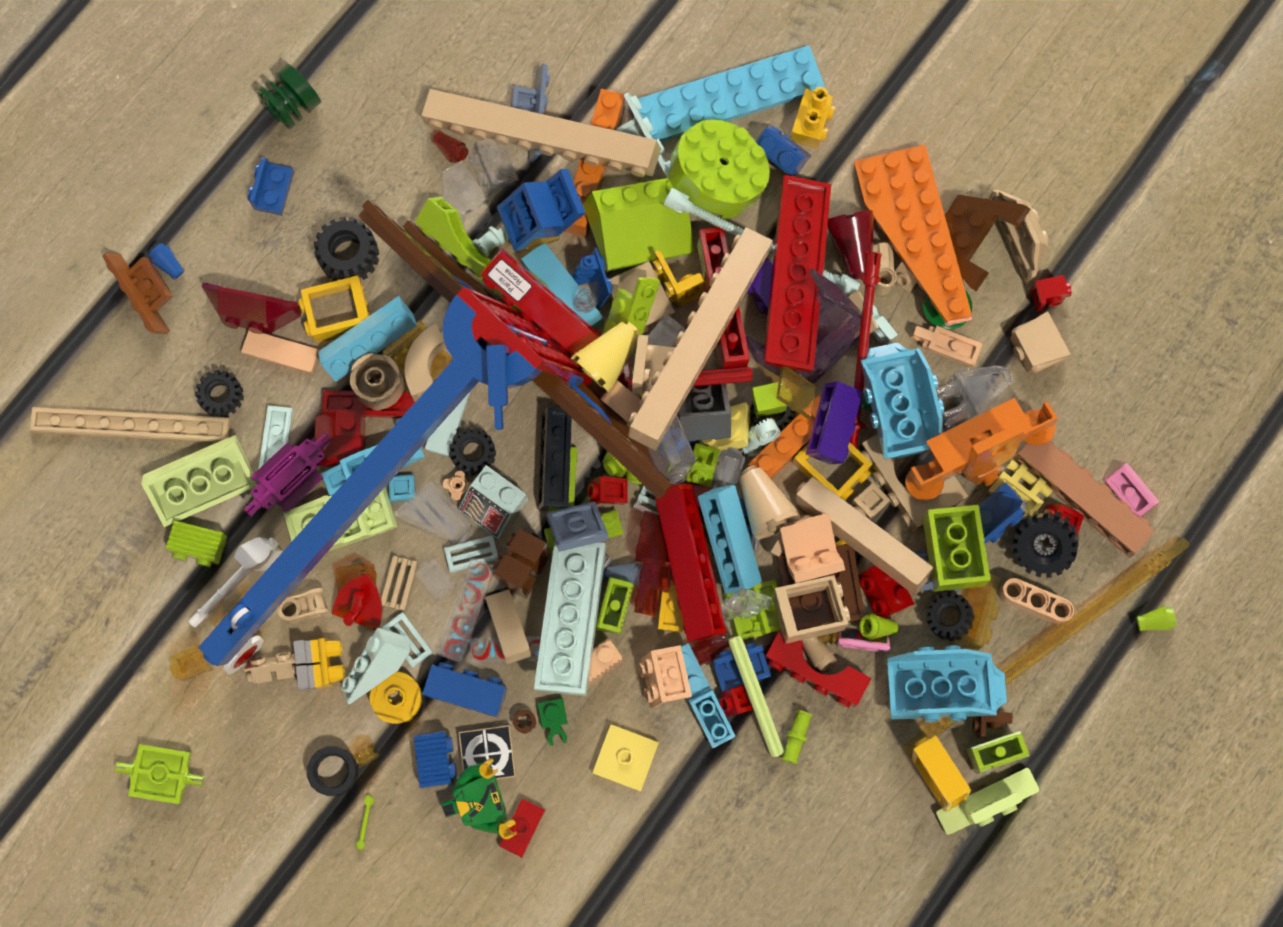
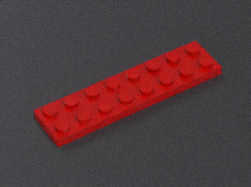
(798, 250)

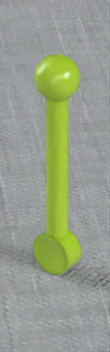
(368, 801)

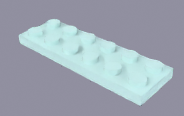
(570, 620)

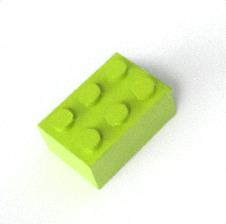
(956, 548)

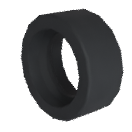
(318, 757)

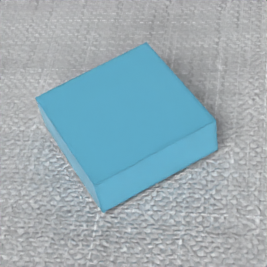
(402, 488)

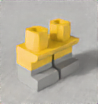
(318, 653)

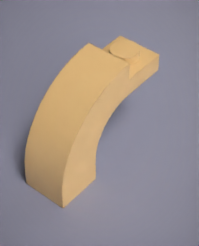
(420, 359)

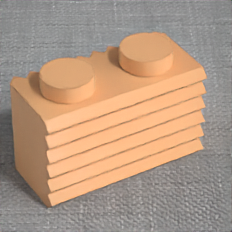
(603, 659)

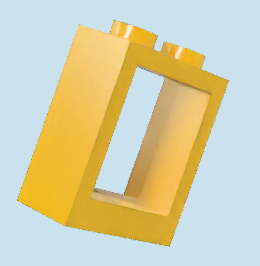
(338, 329)
(801, 462)
(940, 773)

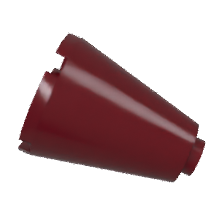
(852, 238)

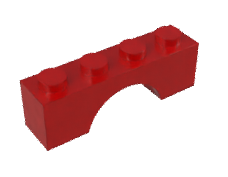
(846, 685)

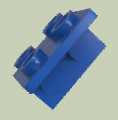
(1000, 510)

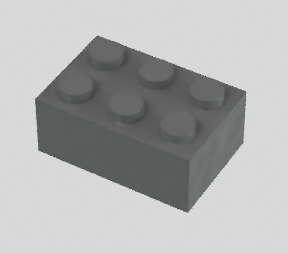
(706, 413)

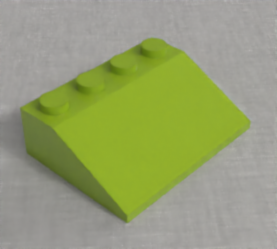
(635, 224)

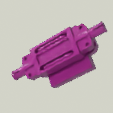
(288, 476)

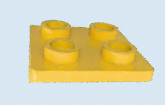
(686, 291)

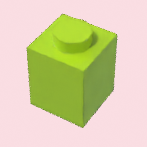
(765, 400)

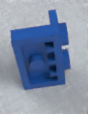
(270, 187)

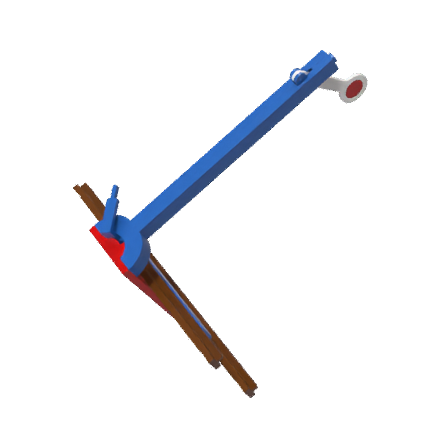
(488, 346)

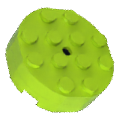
(719, 168)

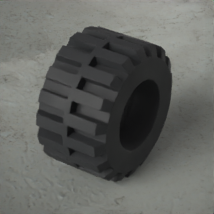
(339, 233)

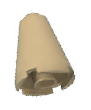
(765, 503)

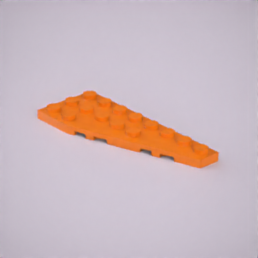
(910, 213)

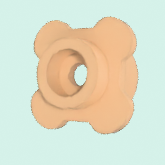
(450, 484)

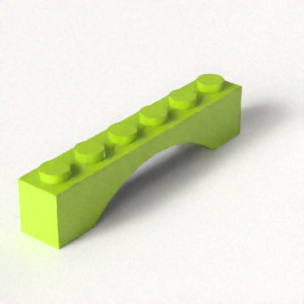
(444, 224)

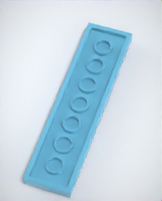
(732, 93)

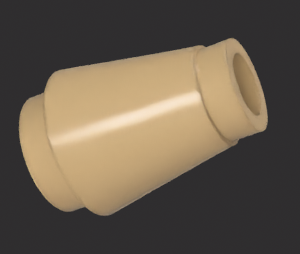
(819, 654)

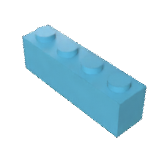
(559, 281)
(367, 338)
(729, 539)

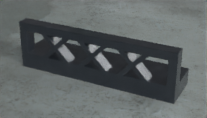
(554, 459)

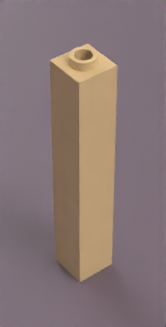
(865, 536)

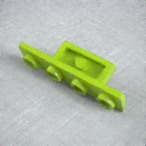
(633, 307)

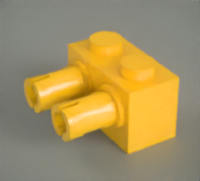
(812, 117)

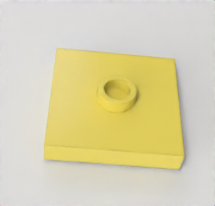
(625, 757)

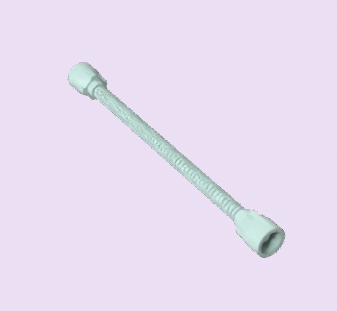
(679, 202)

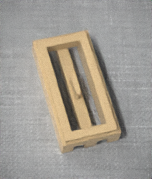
(404, 563)

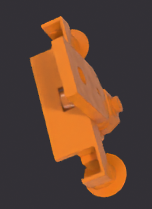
(975, 452)

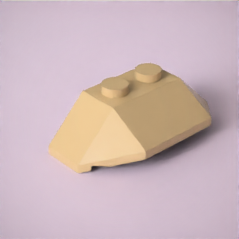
(1027, 242)

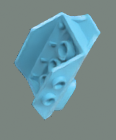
(902, 399)
(944, 684)

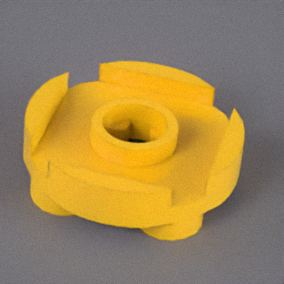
(404, 710)

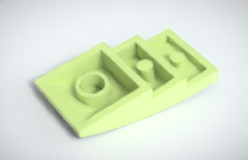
(373, 521)

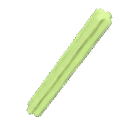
(756, 696)

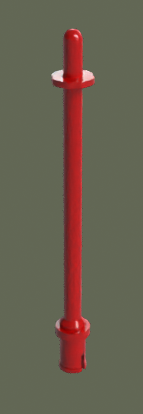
(870, 280)

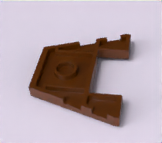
(969, 223)

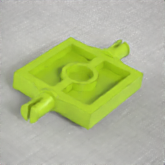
(159, 774)

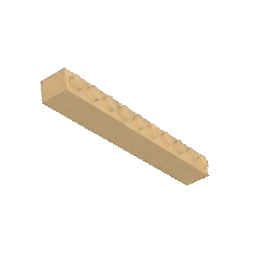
(542, 133)
(699, 339)

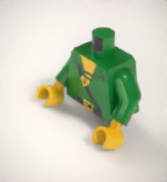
(480, 801)

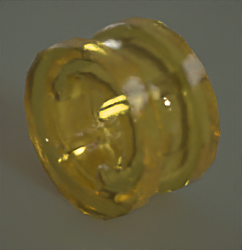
(366, 755)

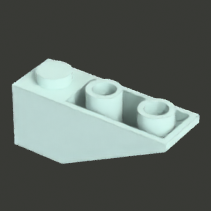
(378, 661)

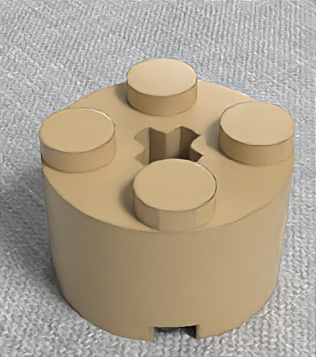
(386, 371)

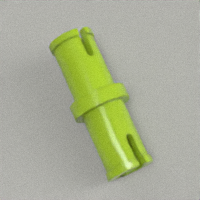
(796, 737)

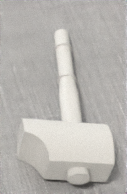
(253, 556)

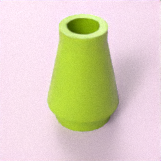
(1157, 620)
(876, 626)

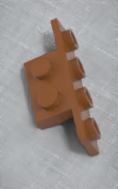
(143, 288)

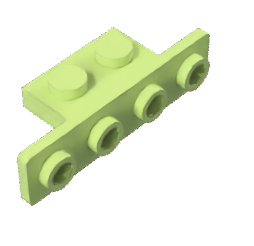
(989, 801)

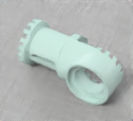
(491, 240)
(759, 436)

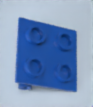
(591, 271)

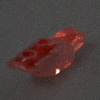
(656, 567)

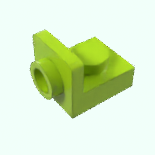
(705, 465)

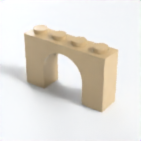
(910, 507)

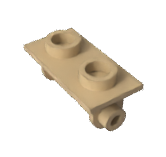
(262, 667)

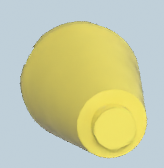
(608, 354)

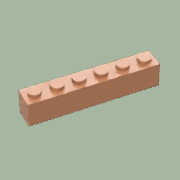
(1086, 496)

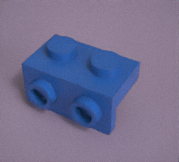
(728, 672)

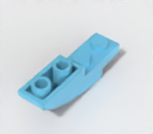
(338, 475)
(704, 702)

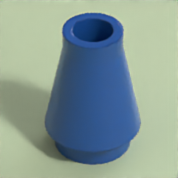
(166, 261)

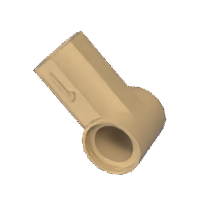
(886, 268)

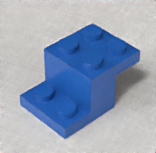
(541, 209)

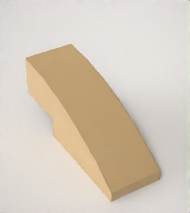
(508, 626)

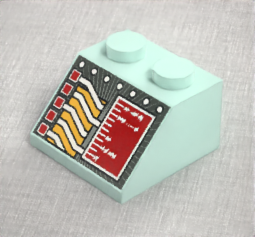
(492, 502)

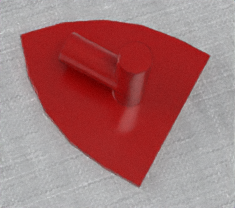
(359, 603)

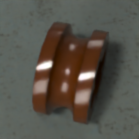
(522, 713)

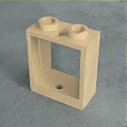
(785, 616)

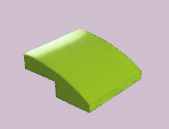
(762, 623)

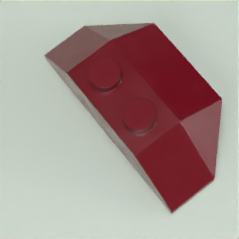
(250, 310)

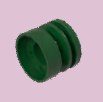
(288, 96)

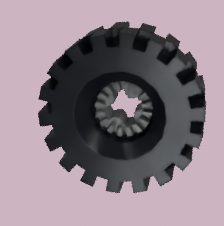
(1054, 557)

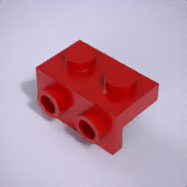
(884, 593)

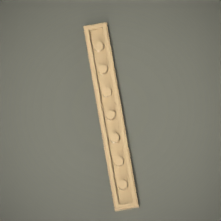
(129, 425)

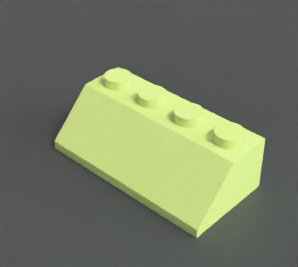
(199, 480)

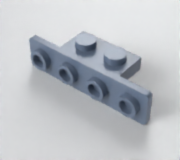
(532, 100)

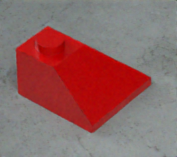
(346, 432)

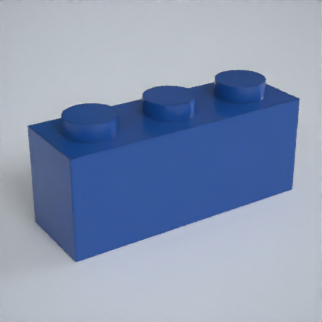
(465, 689)

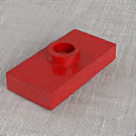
(526, 822)

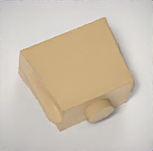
(1039, 344)

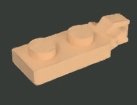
(948, 344)

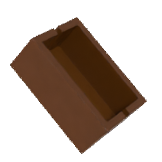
(523, 556)

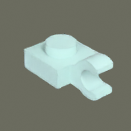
(885, 332)

